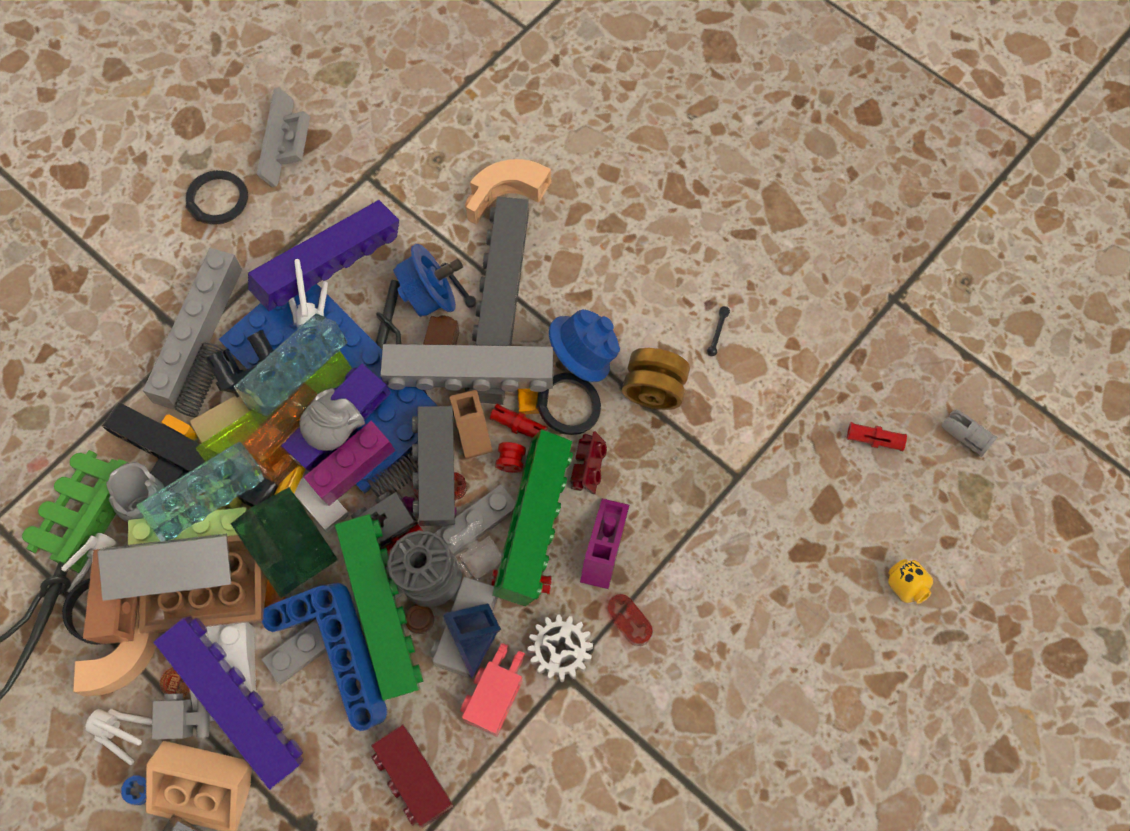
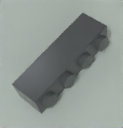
(435, 466)

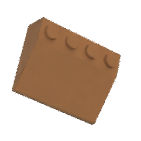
(213, 606)

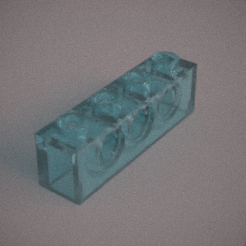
(291, 364)
(185, 492)

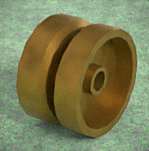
(656, 378)

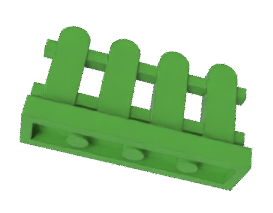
(91, 519)

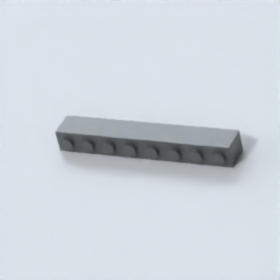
(501, 281)

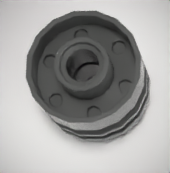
(425, 568)

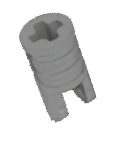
(968, 432)

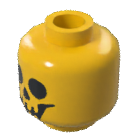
(910, 581)

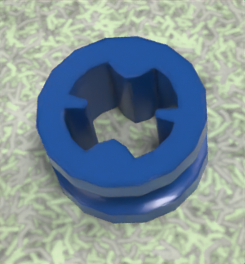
(126, 790)

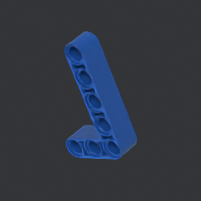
(336, 644)

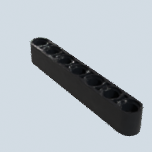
(171, 446)

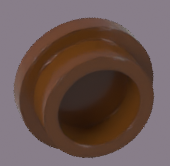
(419, 619)

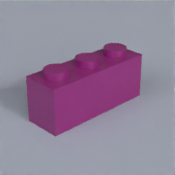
(349, 463)

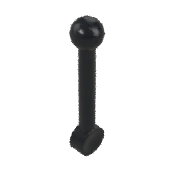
(470, 301)
(723, 313)

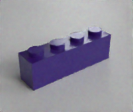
(363, 391)

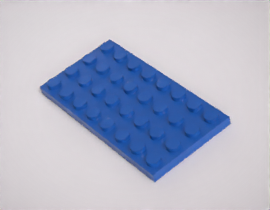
(391, 417)

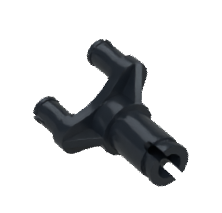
(226, 369)

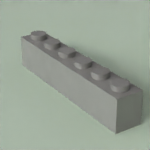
(193, 327)
(467, 367)

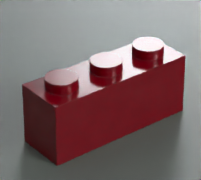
(411, 777)

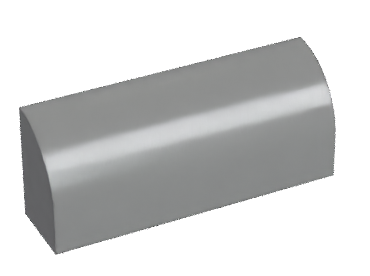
(164, 566)

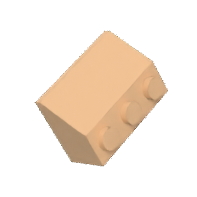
(197, 786)

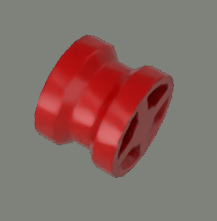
(510, 457)

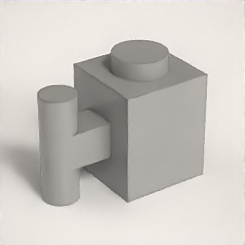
(175, 718)

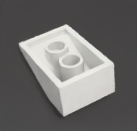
(239, 647)

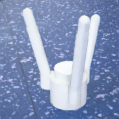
(305, 310)
(93, 543)
(105, 726)

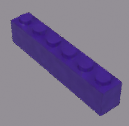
(323, 254)
(230, 701)

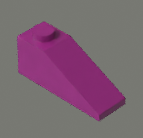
(604, 544)

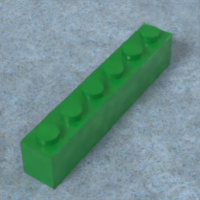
(533, 518)
(378, 607)

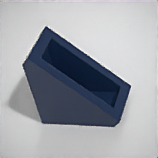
(473, 633)

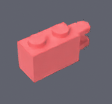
(493, 693)

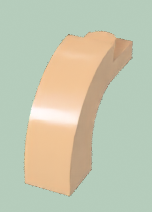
(503, 178)
(117, 668)

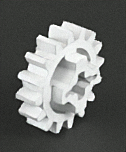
(548, 642)

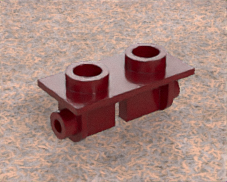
(592, 451)

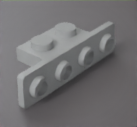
(283, 137)

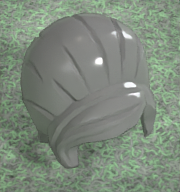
(329, 422)
(129, 487)

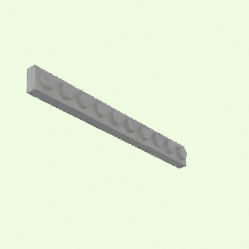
(308, 642)

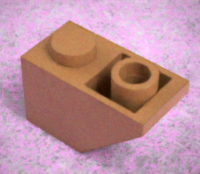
(471, 424)

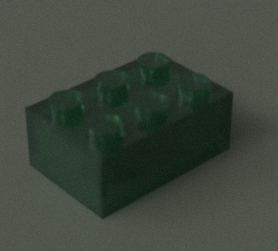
(284, 542)

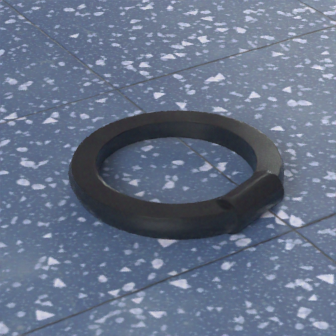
(223, 218)
(542, 401)

